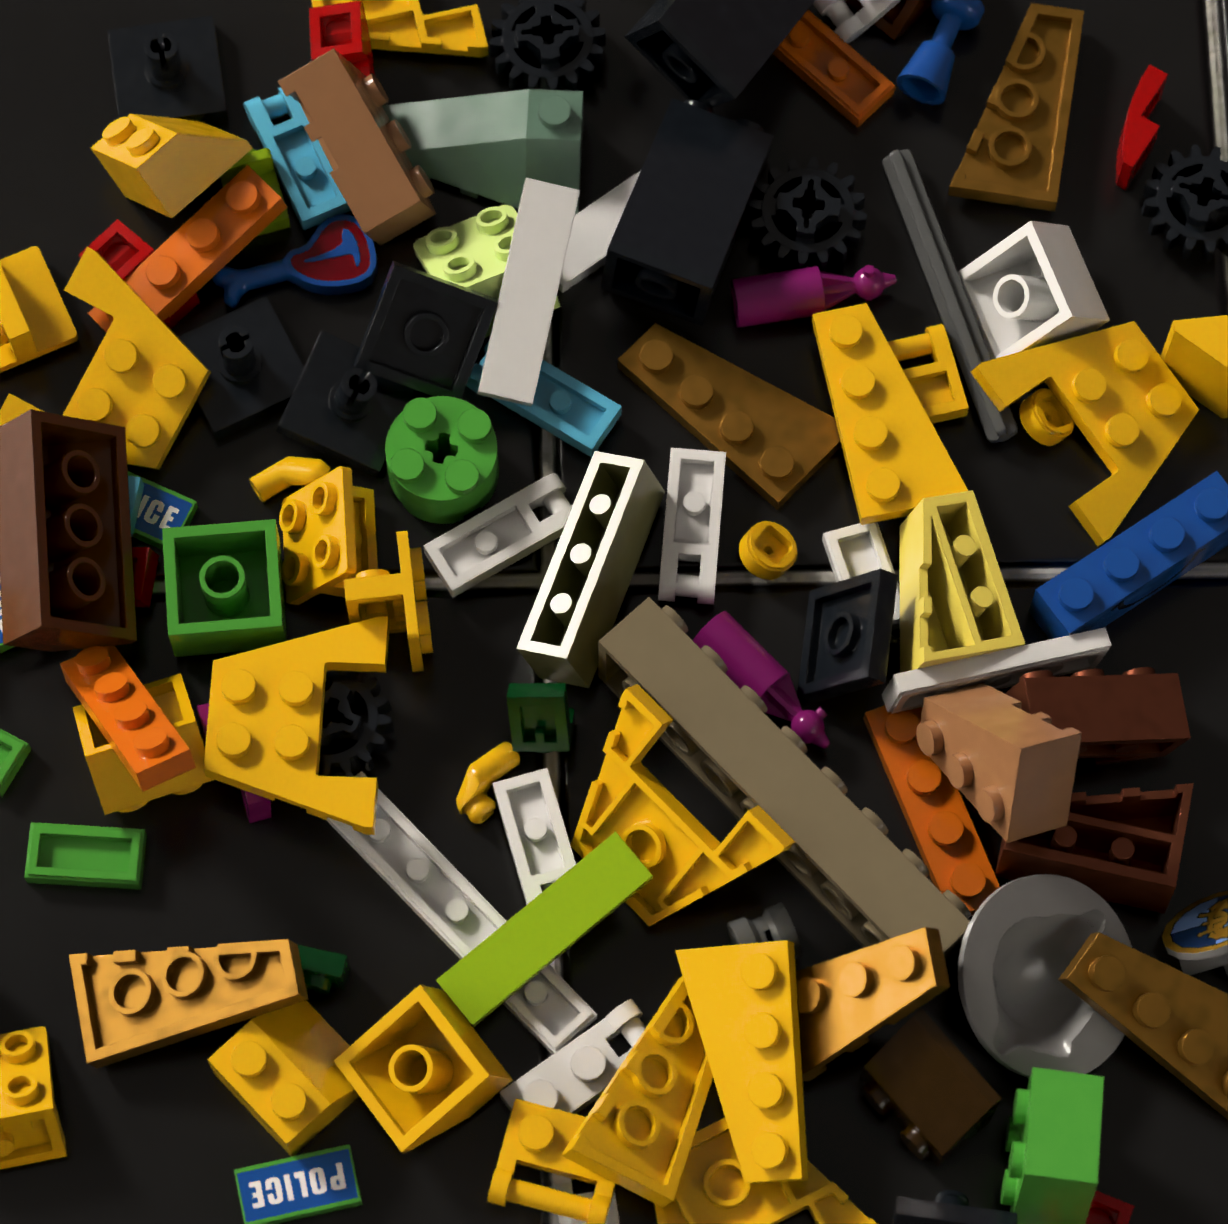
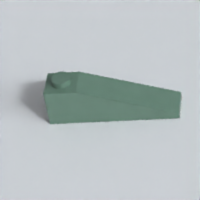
(496, 140)

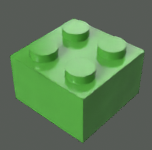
(224, 587)
(1054, 1147)

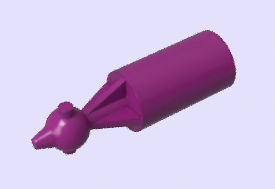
(800, 293)
(755, 667)

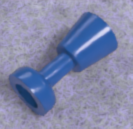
(930, 67)

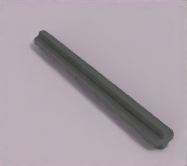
(945, 287)

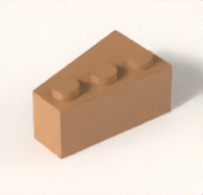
(361, 145)
(1002, 758)

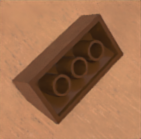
(65, 534)

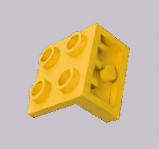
(27, 1105)

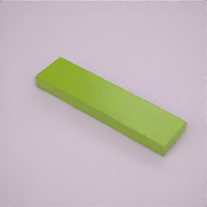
(544, 929)

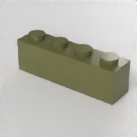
(591, 568)

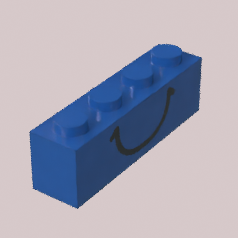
(1136, 562)

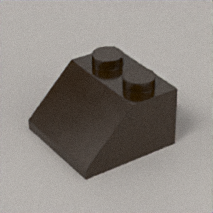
(928, 1090)

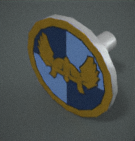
(1200, 935)

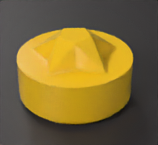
(1045, 418)
(768, 550)

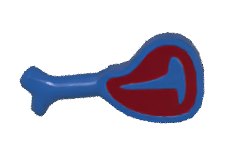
(333, 262)

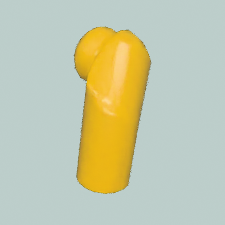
(286, 473)
(478, 779)

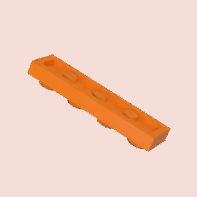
(202, 245)
(127, 716)
(932, 809)

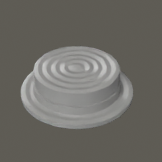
(1012, 970)

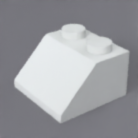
(1032, 290)

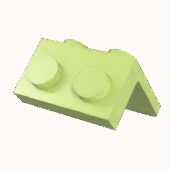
(471, 251)

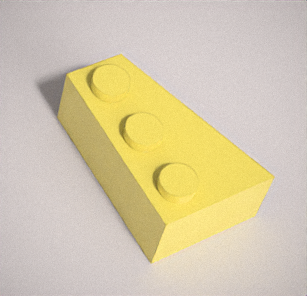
(951, 585)

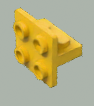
(30, 310)
(327, 536)
(395, 595)

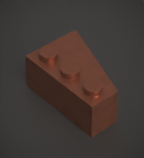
(1118, 714)
(1113, 843)

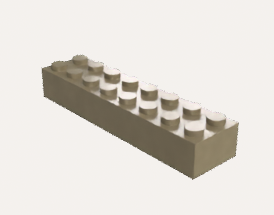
(751, 762)

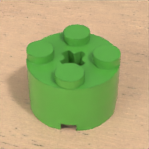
(434, 430)

